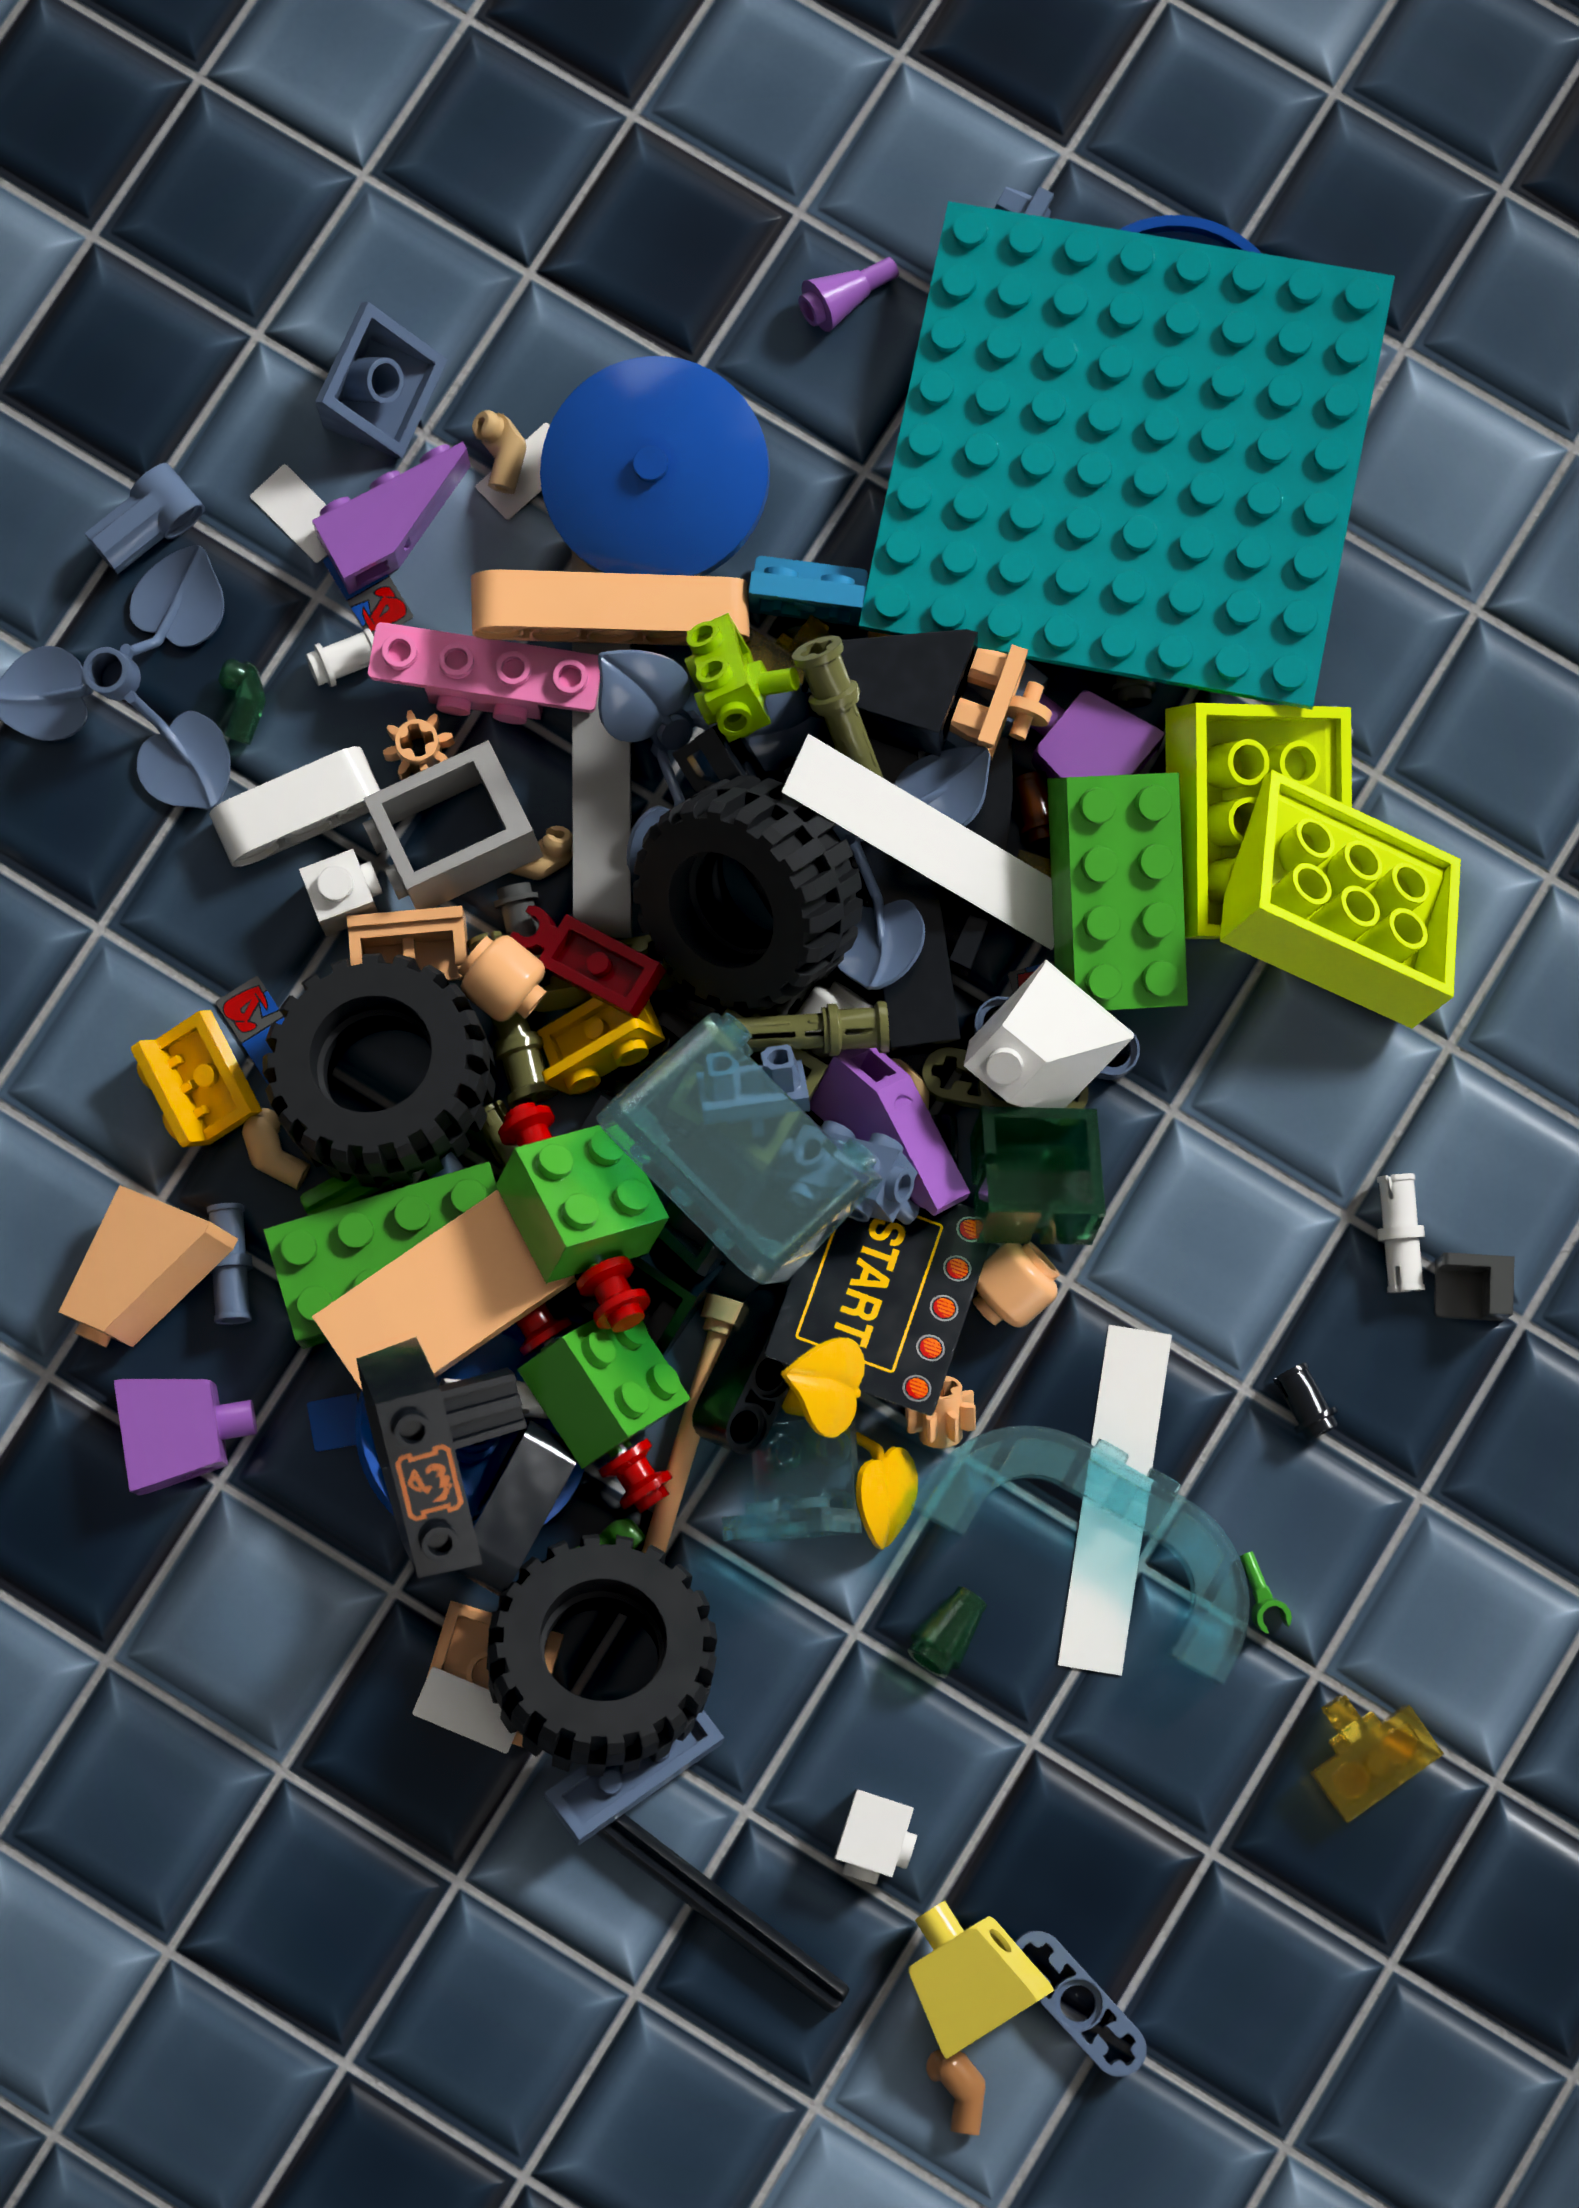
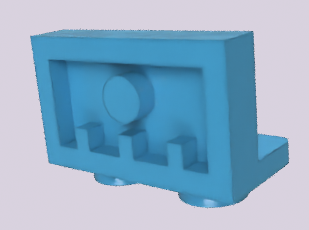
(807, 589)

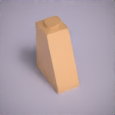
(140, 1267)

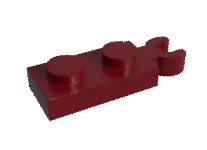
(593, 962)

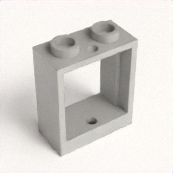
(471, 865)

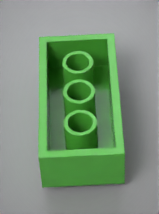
(1119, 888)
(343, 1246)

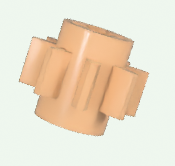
(403, 747)
(952, 1415)

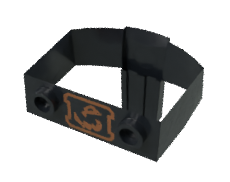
(416, 1438)

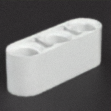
(294, 806)

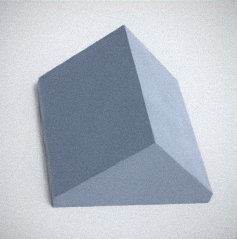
(379, 383)

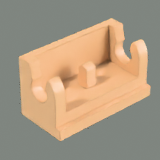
(427, 935)

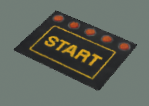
(891, 1292)

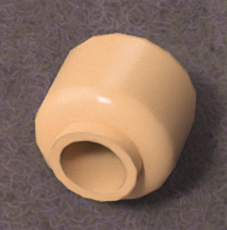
(502, 978)
(1015, 1284)

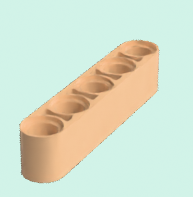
(602, 606)

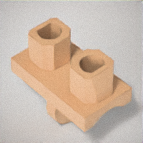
(1003, 675)

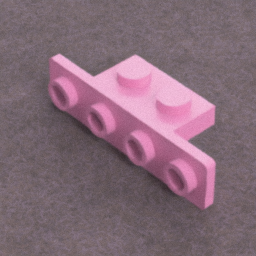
(484, 674)

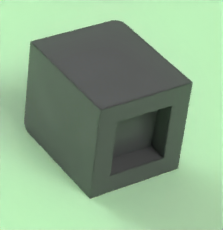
(1474, 1286)

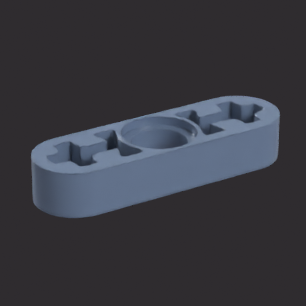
(1118, 2026)

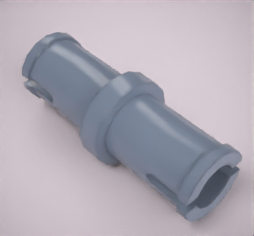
(230, 1275)

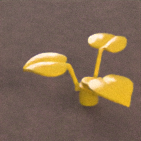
(825, 1393)

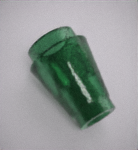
(947, 1633)

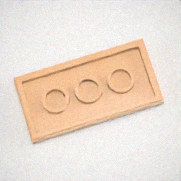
(445, 1291)

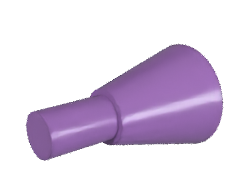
(832, 297)

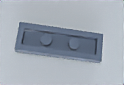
(593, 1802)

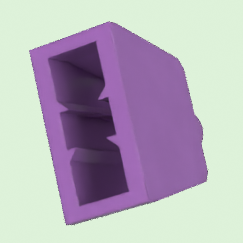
(1094, 739)
(176, 1430)

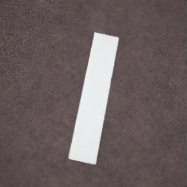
(922, 838)
(1105, 1547)

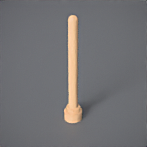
(720, 1317)

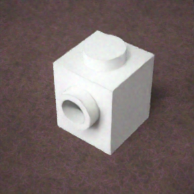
(340, 889)
(875, 1837)

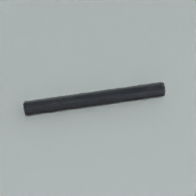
(725, 1912)

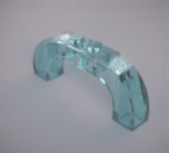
(1147, 1503)

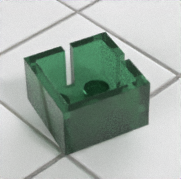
(1037, 1175)

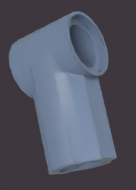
(156, 509)

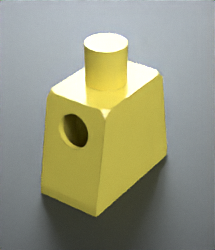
(972, 1978)

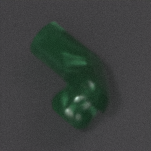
(249, 699)

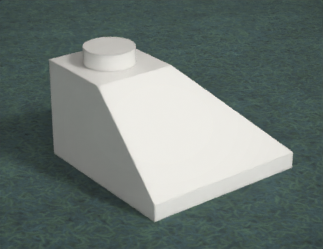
(1045, 1042)

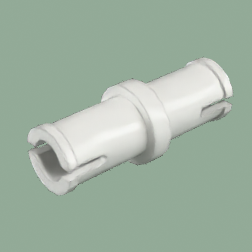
(1401, 1233)

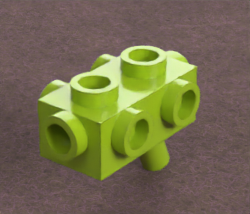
(730, 680)

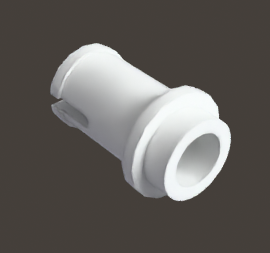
(340, 658)

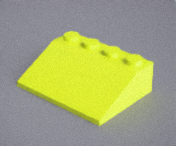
(1221, 767)
(1344, 902)

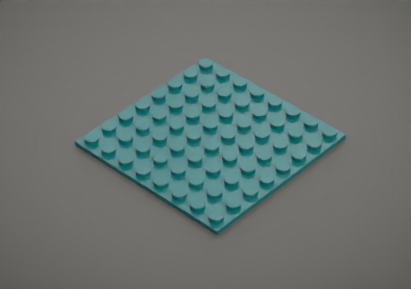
(1129, 453)

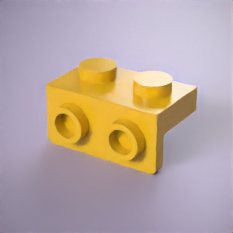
(594, 1043)
(196, 1081)

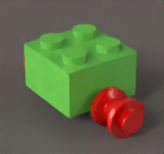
(581, 1210)
(601, 1394)

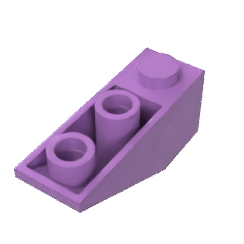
(382, 526)
(877, 1096)

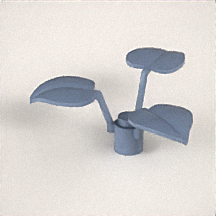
(46, 689)
(645, 698)
(894, 933)

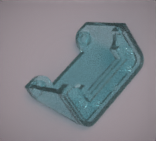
(738, 1151)

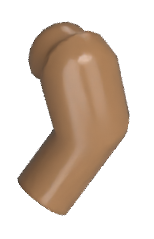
(966, 2087)

